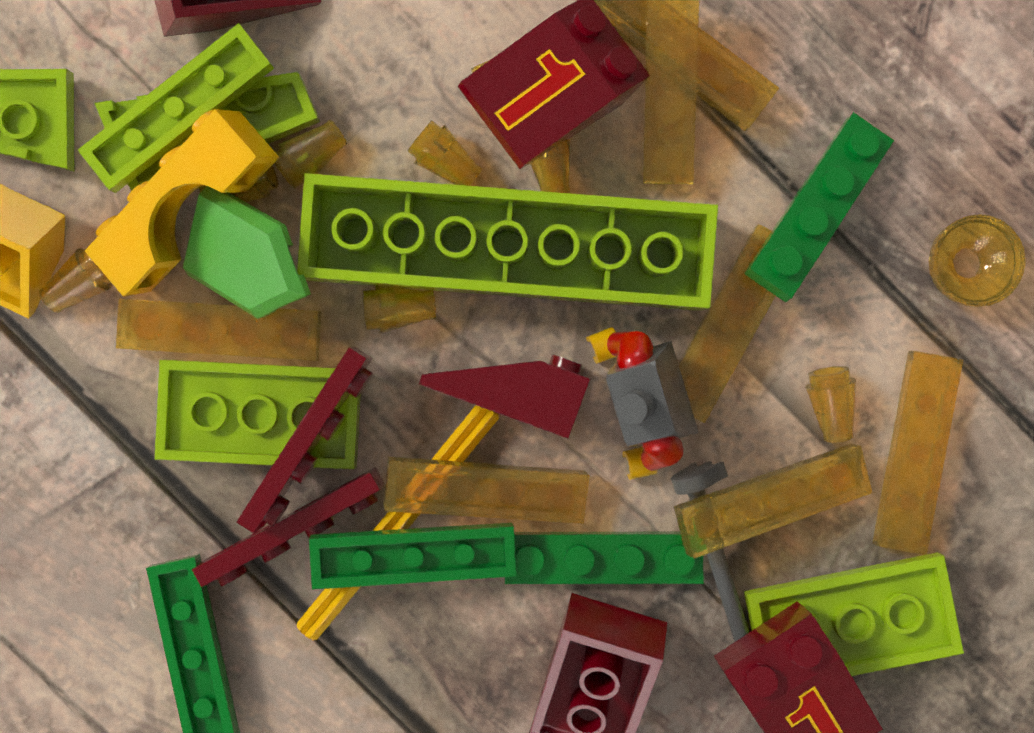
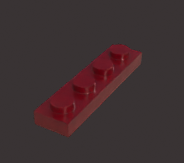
(296, 458)
(273, 541)

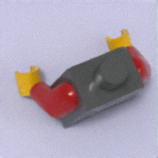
(646, 398)

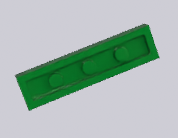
(819, 207)
(412, 555)
(604, 558)
(192, 647)

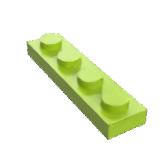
(171, 109)

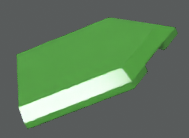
(242, 254)

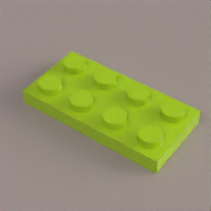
(244, 413)
(874, 613)

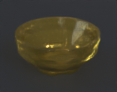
(999, 257)

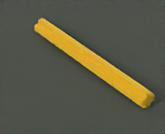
(456, 448)

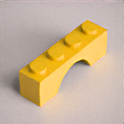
(140, 241)

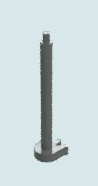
(694, 481)

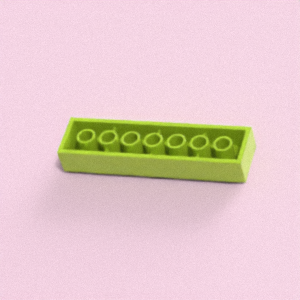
(507, 242)

